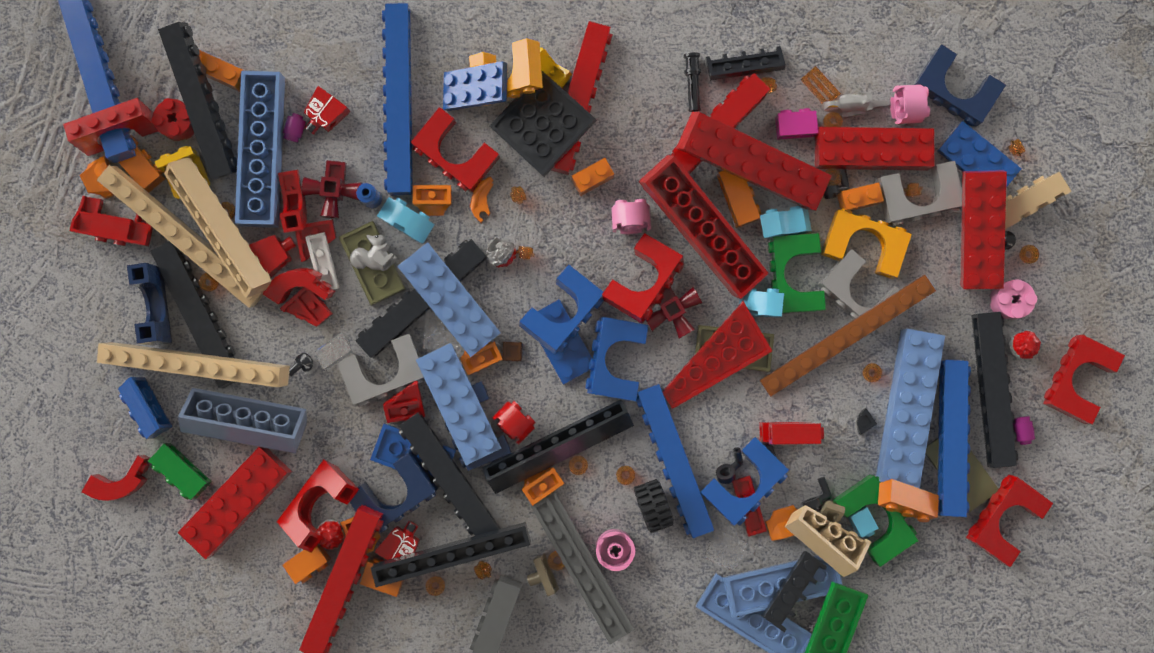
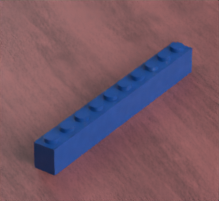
(95, 73)
(398, 99)

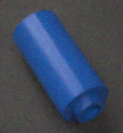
(369, 195)

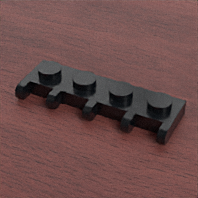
(745, 64)
(792, 590)

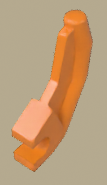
(479, 198)

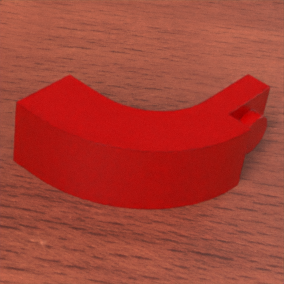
(294, 203)
(284, 283)
(105, 489)

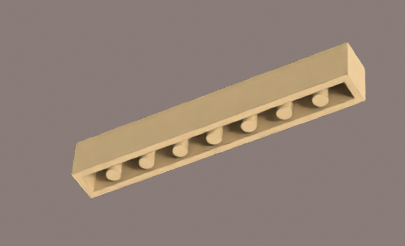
(217, 227)

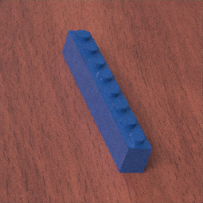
(953, 438)
(675, 461)

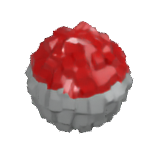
(500, 252)
(1024, 345)
(331, 533)

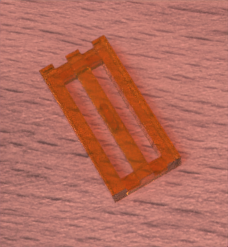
(825, 81)

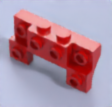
(121, 230)

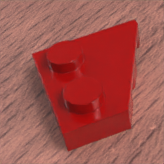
(314, 228)
(307, 307)
(404, 404)

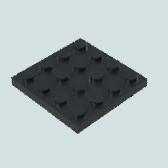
(543, 125)

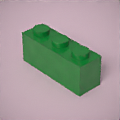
(179, 471)

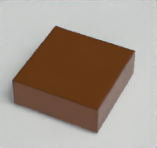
(512, 351)

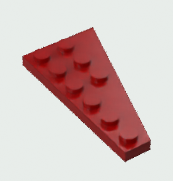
(727, 351)

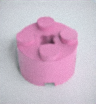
(909, 104)
(631, 216)
(1023, 297)
(607, 558)

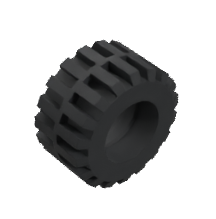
(654, 506)

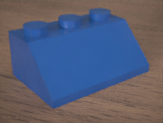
(144, 407)

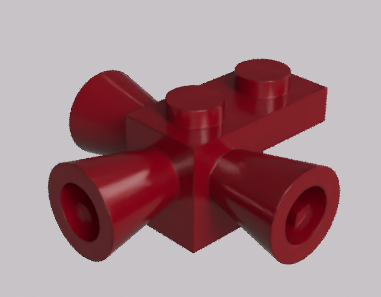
(331, 188)
(673, 310)

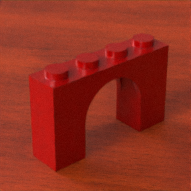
(86, 131)
(429, 142)
(640, 304)
(1062, 394)
(791, 432)
(297, 516)
(986, 530)

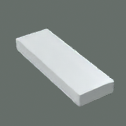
(322, 259)

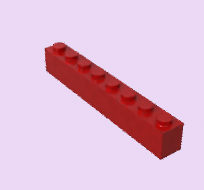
(584, 79)
(341, 581)

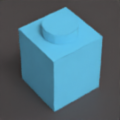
(863, 522)

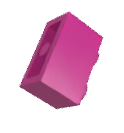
(796, 124)

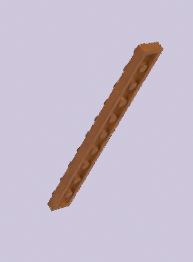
(848, 335)

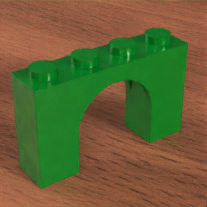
(782, 249)
(898, 534)

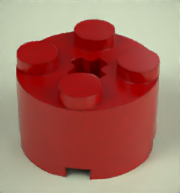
(164, 118)
(513, 422)

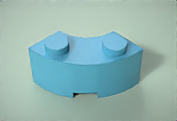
(406, 220)
(784, 223)
(764, 303)

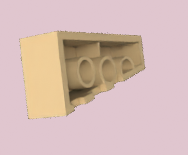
(1034, 197)
(828, 540)

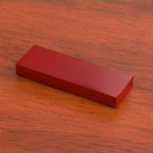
(754, 523)

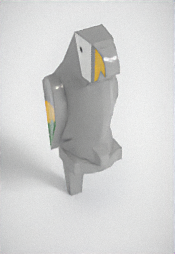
(853, 105)

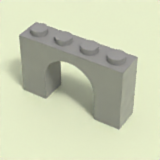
(947, 196)
(838, 282)
(362, 389)

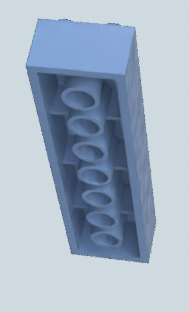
(260, 149)
(910, 407)

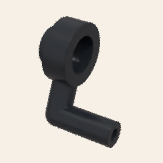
(831, 191)
(726, 472)
(815, 502)

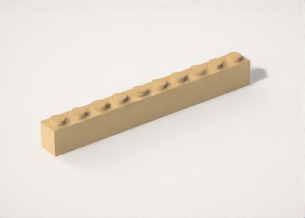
(172, 229)
(193, 364)

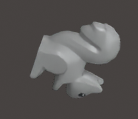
(376, 257)

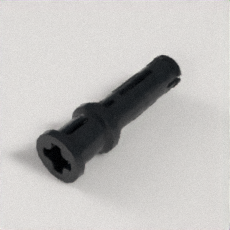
(692, 72)

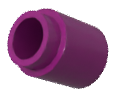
(294, 127)
(1024, 430)

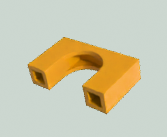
(526, 71)
(892, 240)

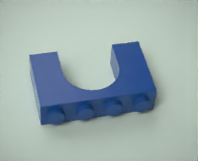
(609, 332)
(555, 335)
(770, 473)

